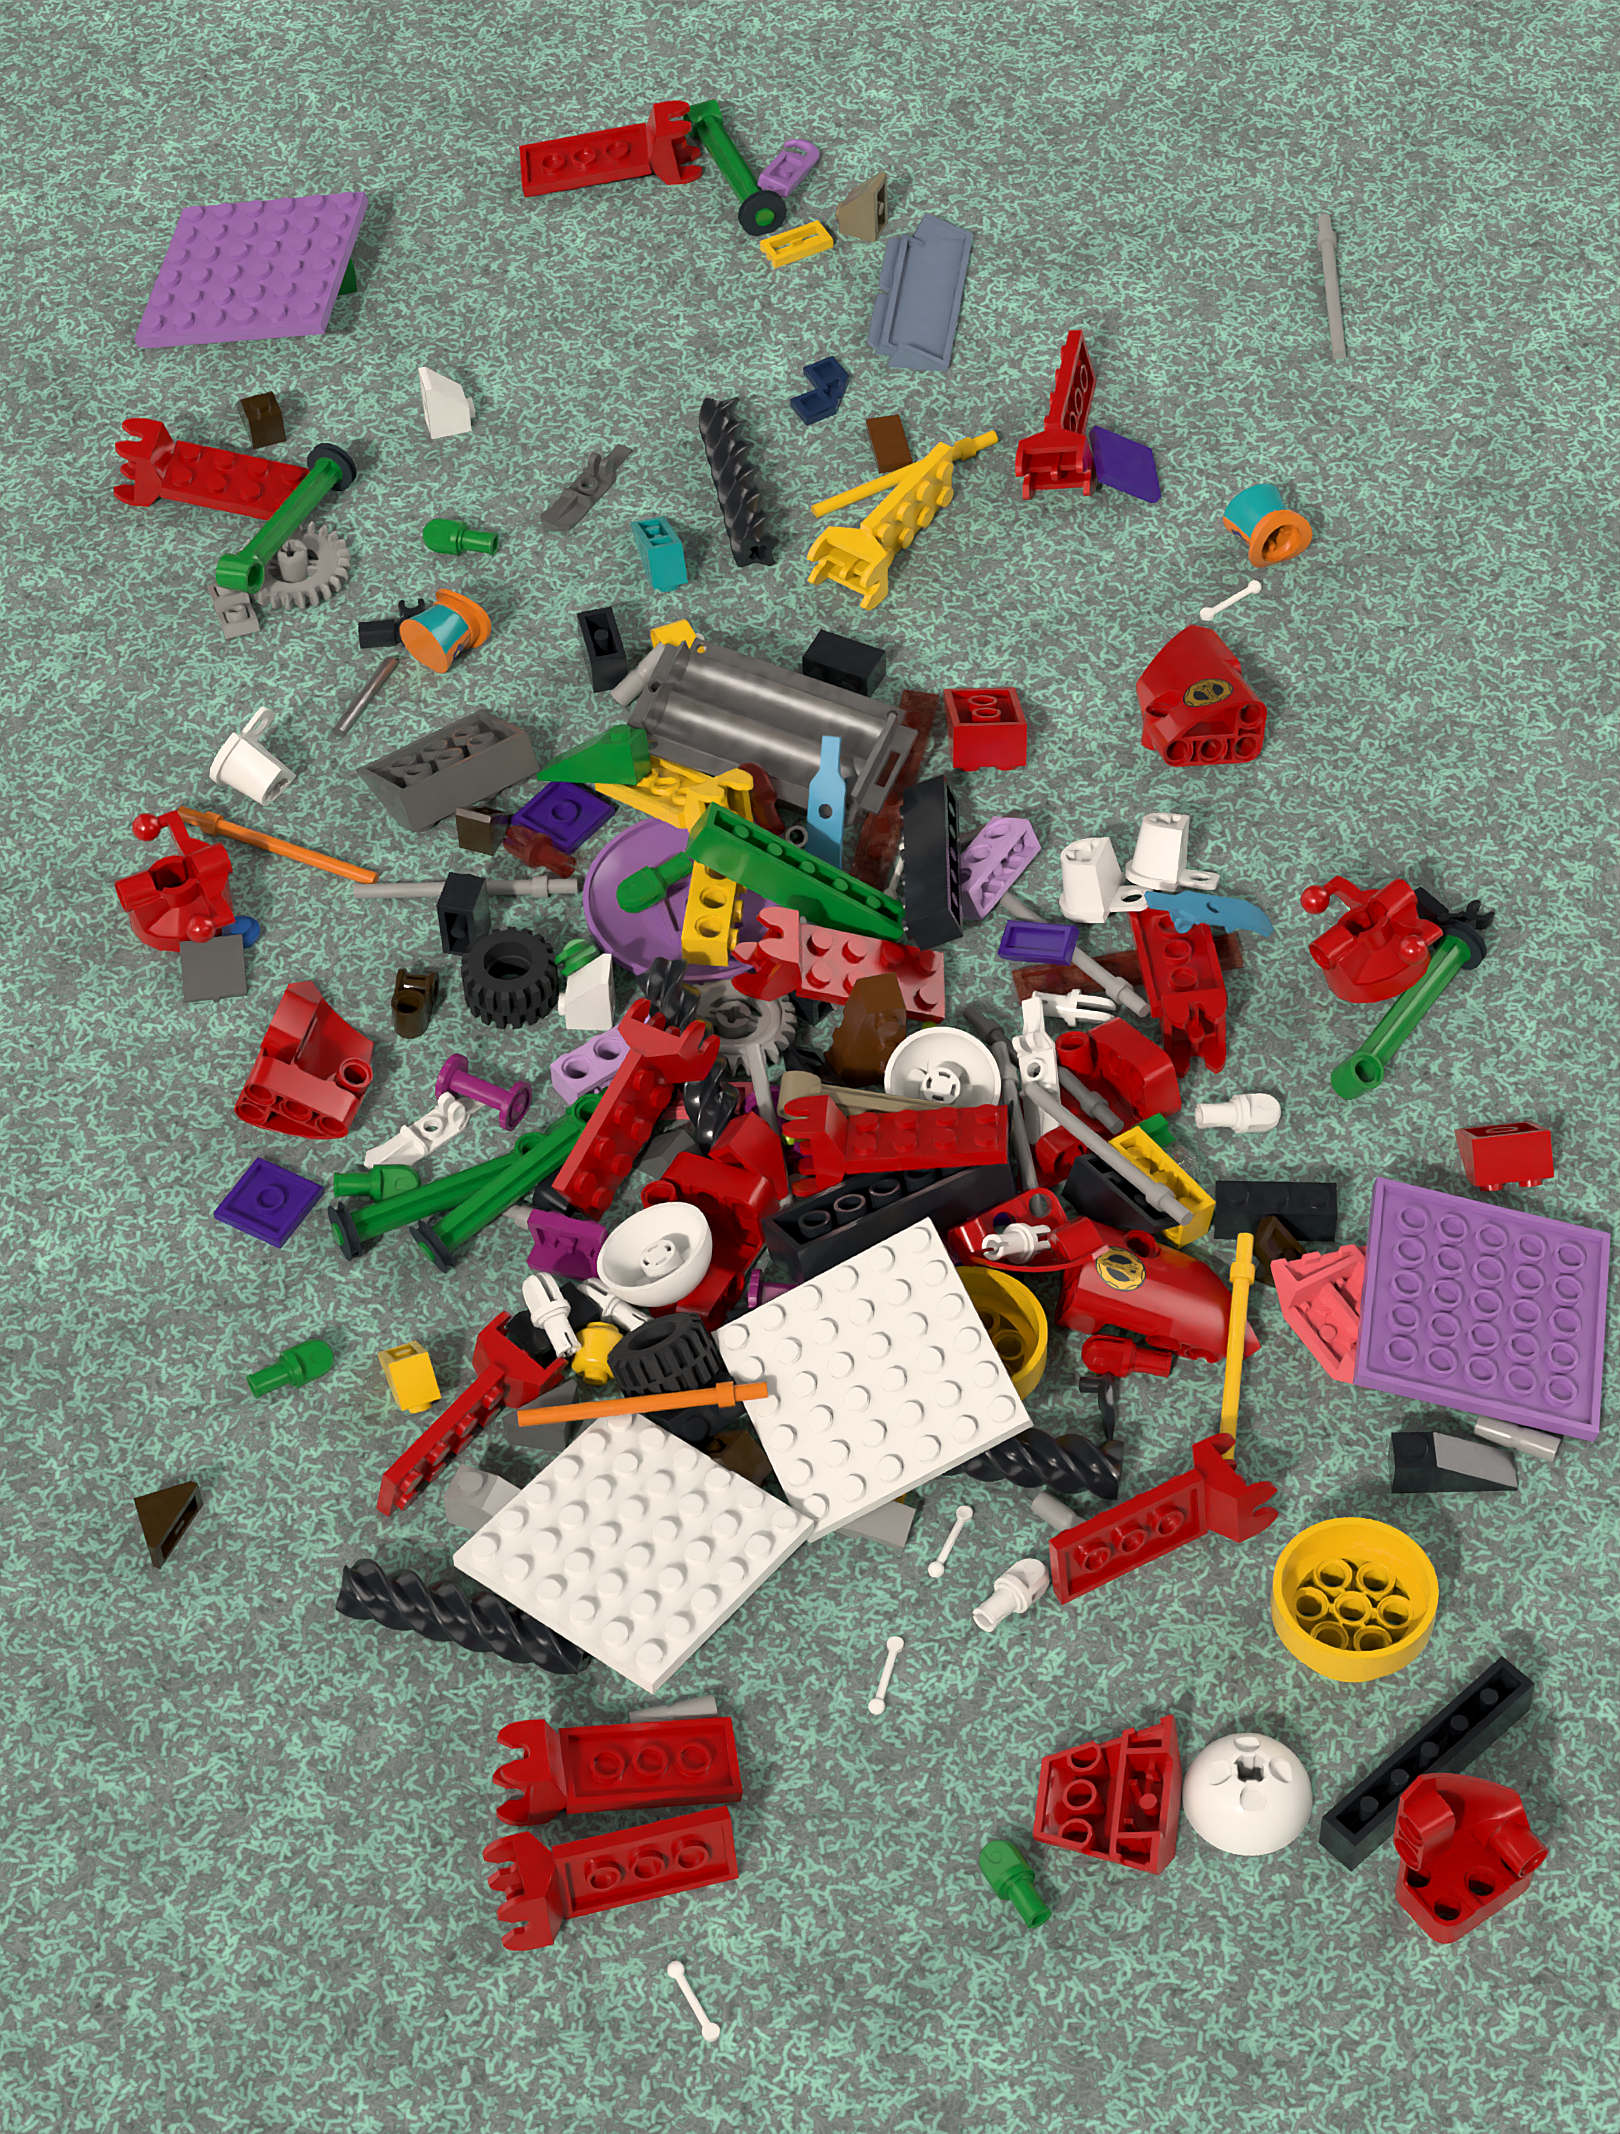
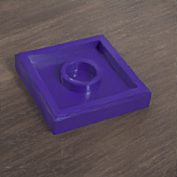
(1124, 464)
(564, 814)
(269, 1202)

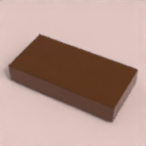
(888, 443)

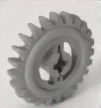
(293, 567)
(740, 1028)

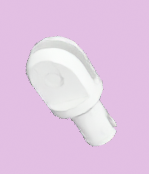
(1070, 1007)
(1242, 1113)
(1017, 1243)
(611, 1307)
(550, 1312)
(1013, 1593)

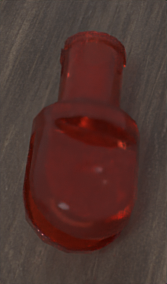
(762, 799)
(538, 851)

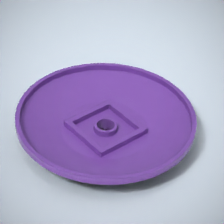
(656, 932)

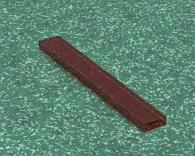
(882, 831)

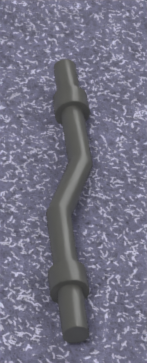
(1091, 1102)

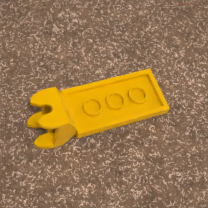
(863, 555)
(683, 794)

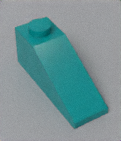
(660, 553)

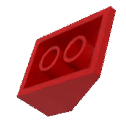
(985, 728)

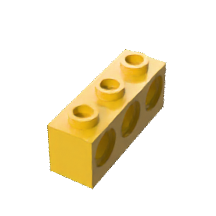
(711, 917)
(1158, 1166)

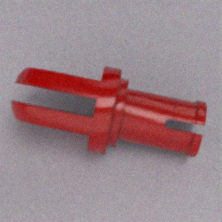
(1122, 1357)

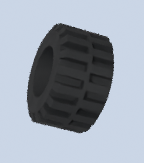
(512, 999)
(664, 1356)

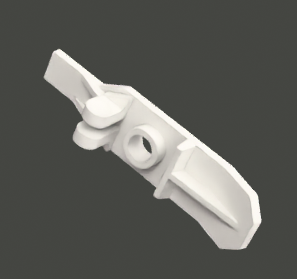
(1034, 1050)
(415, 1142)

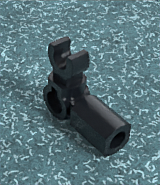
(386, 632)
(1435, 912)

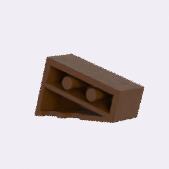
(869, 1032)

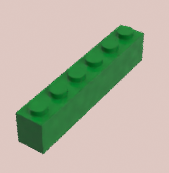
(791, 876)

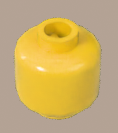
(592, 1358)

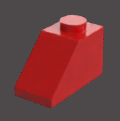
(753, 1147)

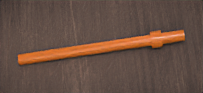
(215, 824)
(724, 1394)

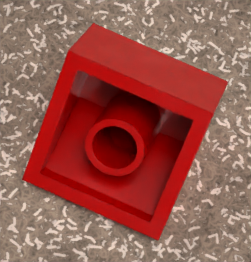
(1506, 1154)

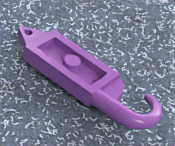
(789, 168)

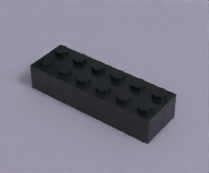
(874, 1207)

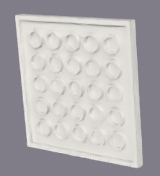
(872, 1379)
(634, 1546)

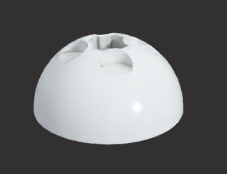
(950, 1060)
(657, 1255)
(1250, 1812)

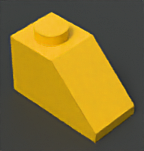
(410, 1376)

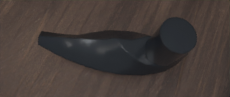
(1106, 1398)

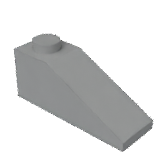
(476, 1497)

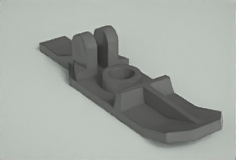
(576, 499)

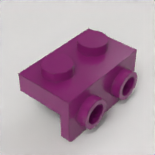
(565, 1245)

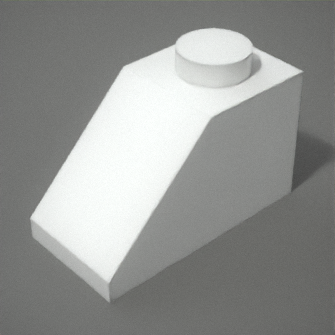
(444, 405)
(590, 996)

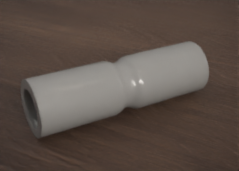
(637, 679)
(802, 835)
(1523, 1439)
(1055, 1512)
(687, 1709)

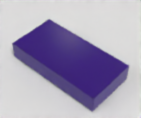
(1038, 942)

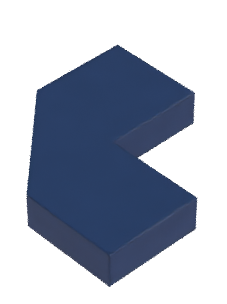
(830, 386)

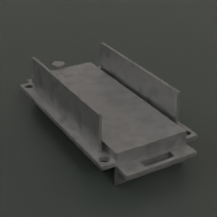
(736, 709)

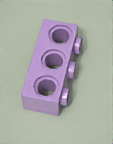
(995, 863)
(590, 1065)

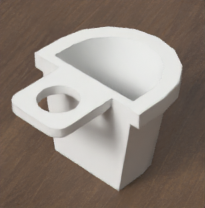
(249, 766)
(1162, 856)
(1095, 882)

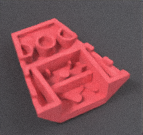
(1323, 1304)

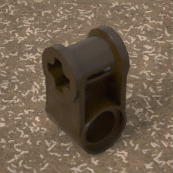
(413, 1002)

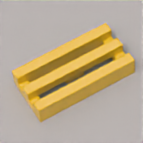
(797, 249)

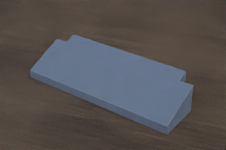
(923, 296)

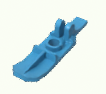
(829, 788)
(1197, 908)

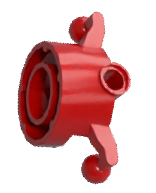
(181, 893)
(1374, 946)

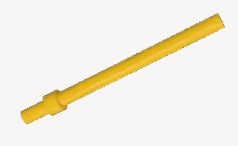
(963, 449)
(1242, 1276)

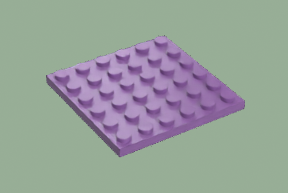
(252, 270)
(1483, 1309)

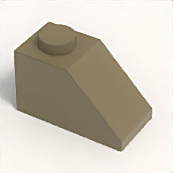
(865, 209)

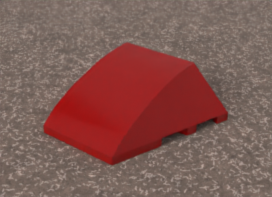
(1115, 1798)

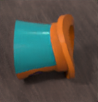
(1266, 525)
(445, 630)

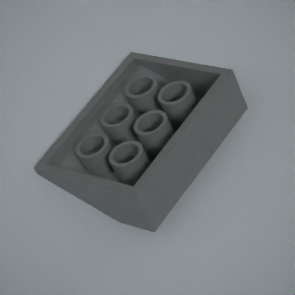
(450, 769)

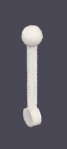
(1208, 613)
(891, 891)
(963, 1515)
(894, 1645)
(710, 2030)

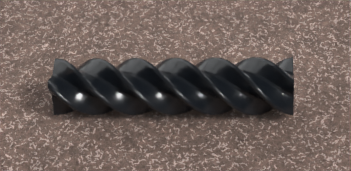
(734, 483)
(707, 1102)
(1064, 1463)
(445, 1614)

